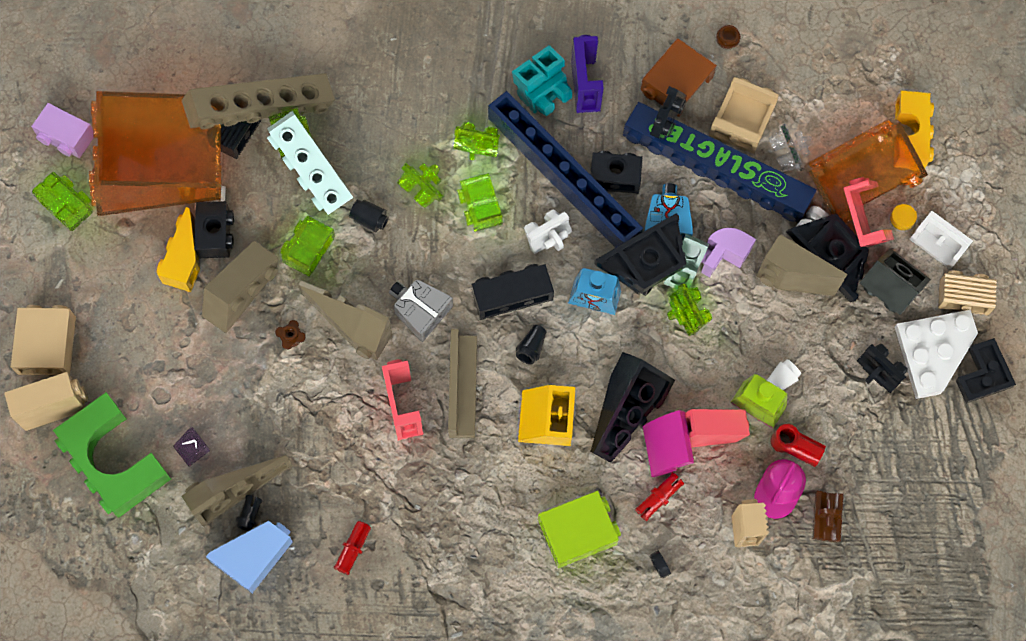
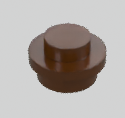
(728, 37)

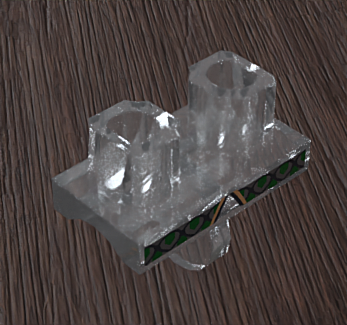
(784, 139)

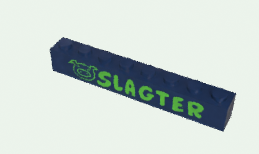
(722, 165)

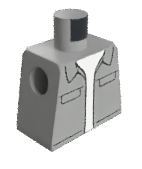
(420, 307)

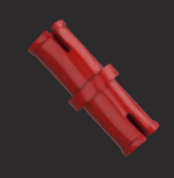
(659, 496)

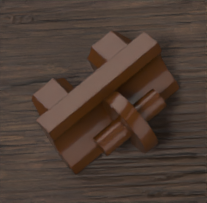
(827, 516)

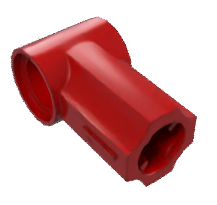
(799, 446)

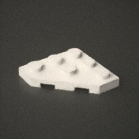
(935, 349)

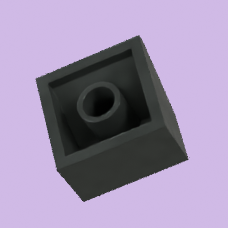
(894, 281)

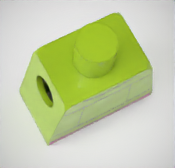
(761, 400)

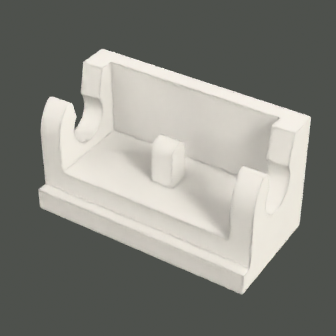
(941, 240)

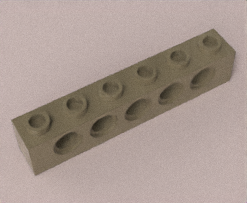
(199, 101)

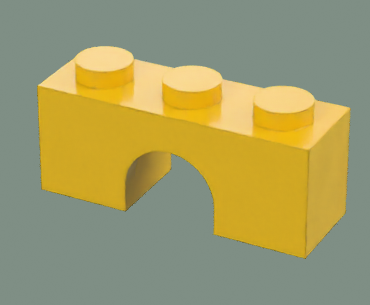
(915, 111)

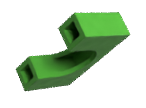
(79, 438)

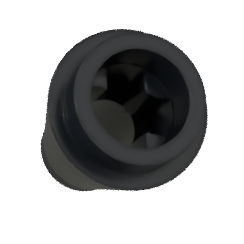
(531, 345)

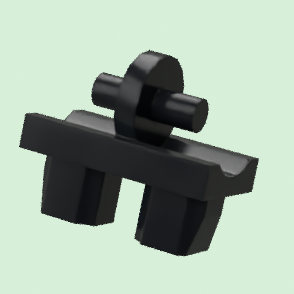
(881, 369)

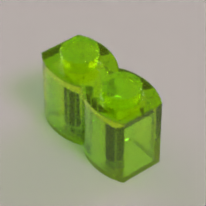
(481, 202)
(307, 245)

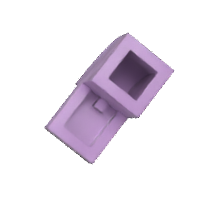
(727, 244)

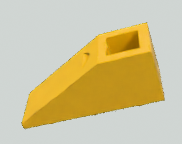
(181, 261)

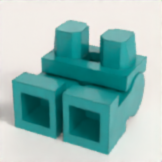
(542, 81)

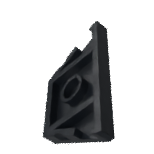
(668, 112)
(837, 245)
(648, 256)

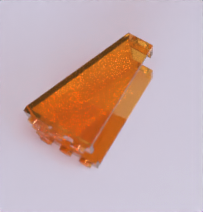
(150, 154)

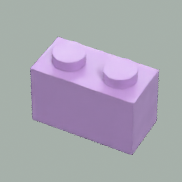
(63, 131)

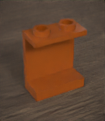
(679, 68)

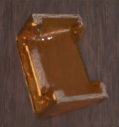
(878, 154)

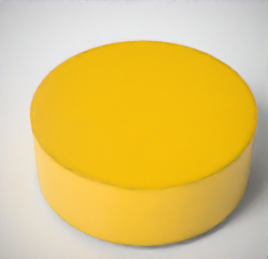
(903, 217)

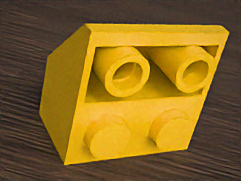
(547, 415)

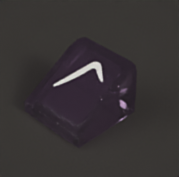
(191, 447)

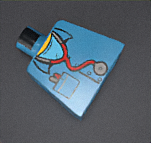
(668, 204)
(596, 291)

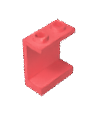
(858, 214)
(407, 424)

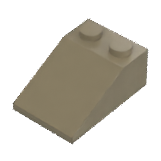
(798, 270)

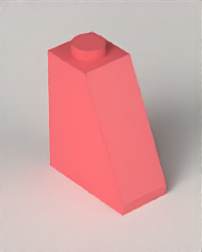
(716, 426)

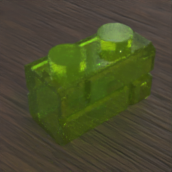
(63, 201)

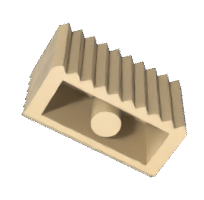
(967, 293)
(749, 523)

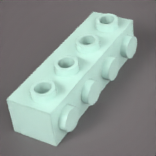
(309, 162)

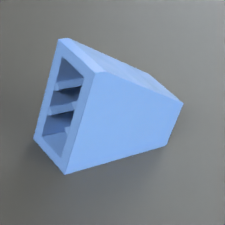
(252, 554)

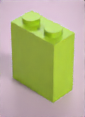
(579, 529)

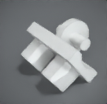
(549, 234)

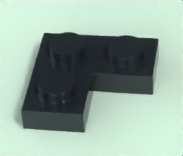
(992, 373)

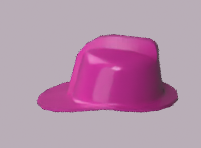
(780, 488)

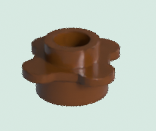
(289, 342)

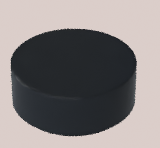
(660, 564)

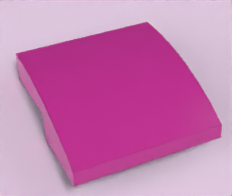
(668, 443)

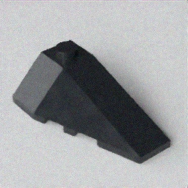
(630, 397)

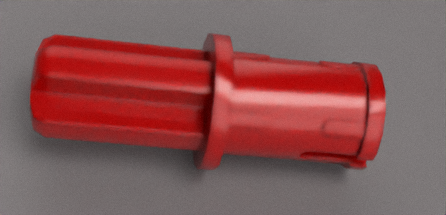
(352, 547)

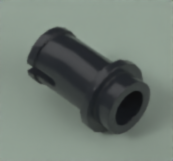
(248, 514)

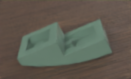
(694, 253)

